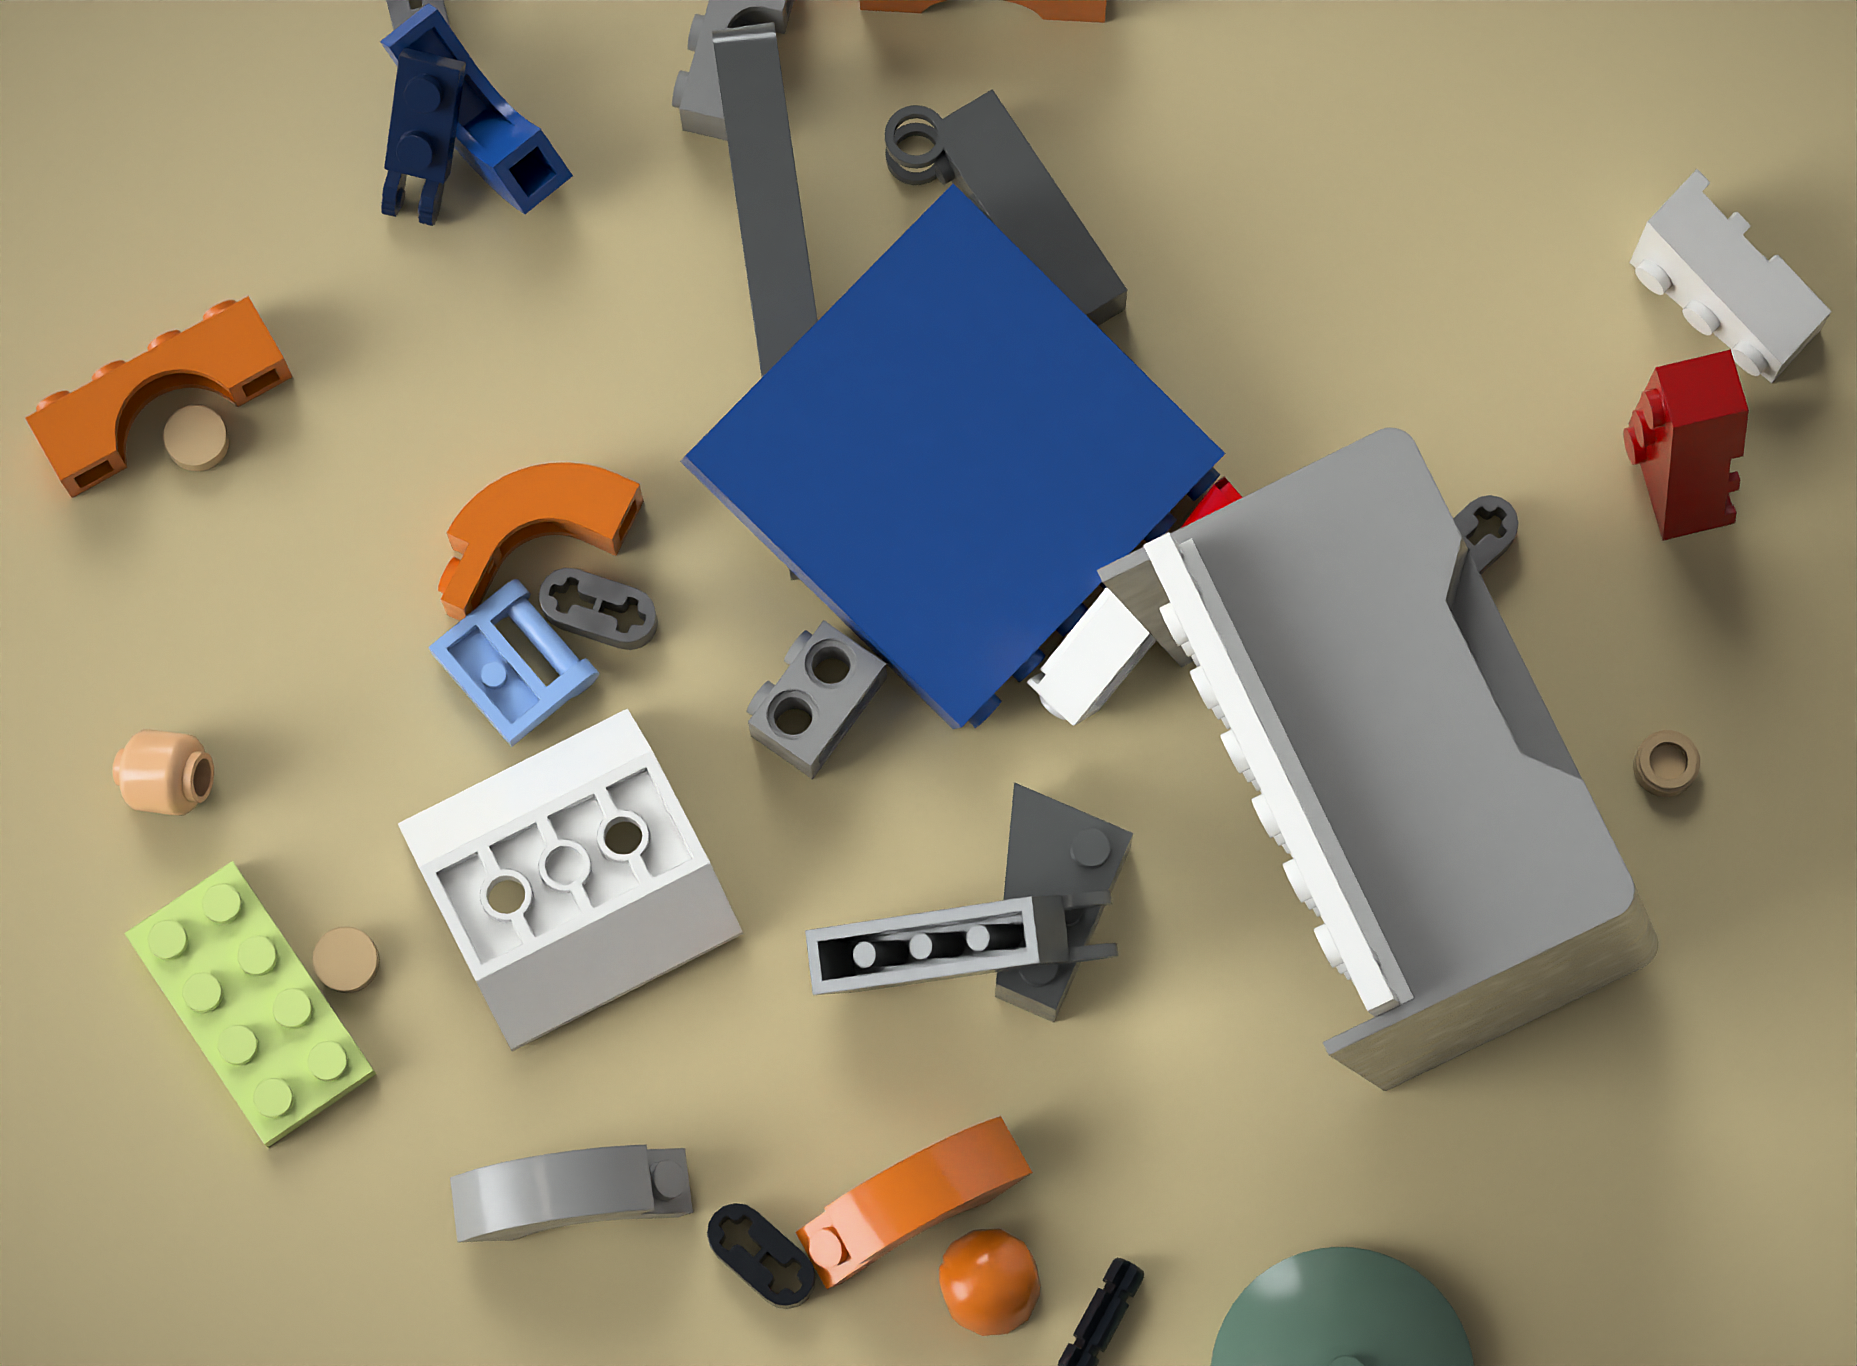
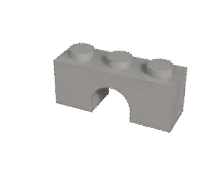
(698, 90)

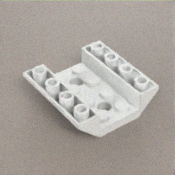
(589, 915)

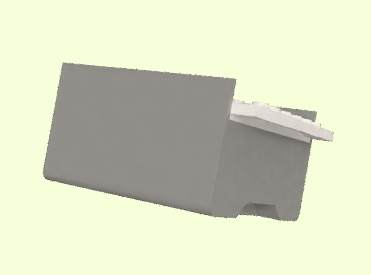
(1395, 753)

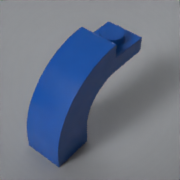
(490, 133)

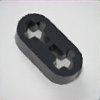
(772, 1244)

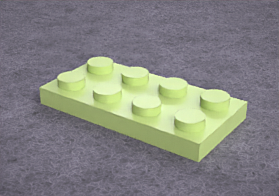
(250, 1004)

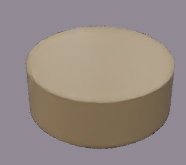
(196, 438)
(1666, 763)
(346, 959)

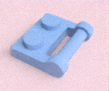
(498, 676)

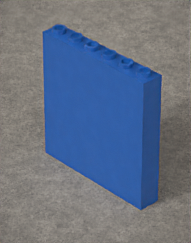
(955, 459)

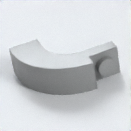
(569, 1189)

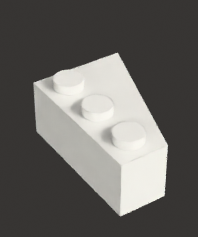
(1726, 283)

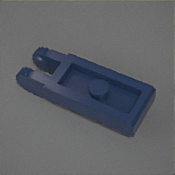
(422, 130)

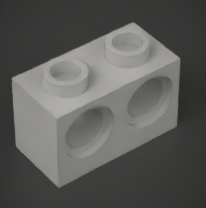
(830, 706)

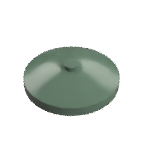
(1341, 1312)

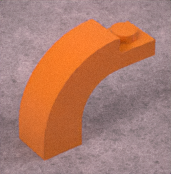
(531, 504)
(911, 1198)

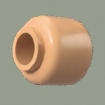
(163, 772)

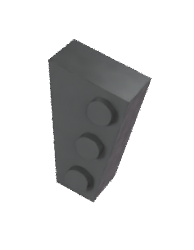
(1056, 853)

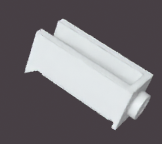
(1092, 660)

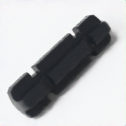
(1103, 1314)

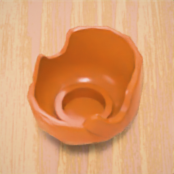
(989, 1281)

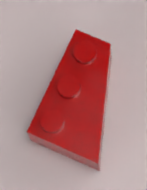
(1684, 439)

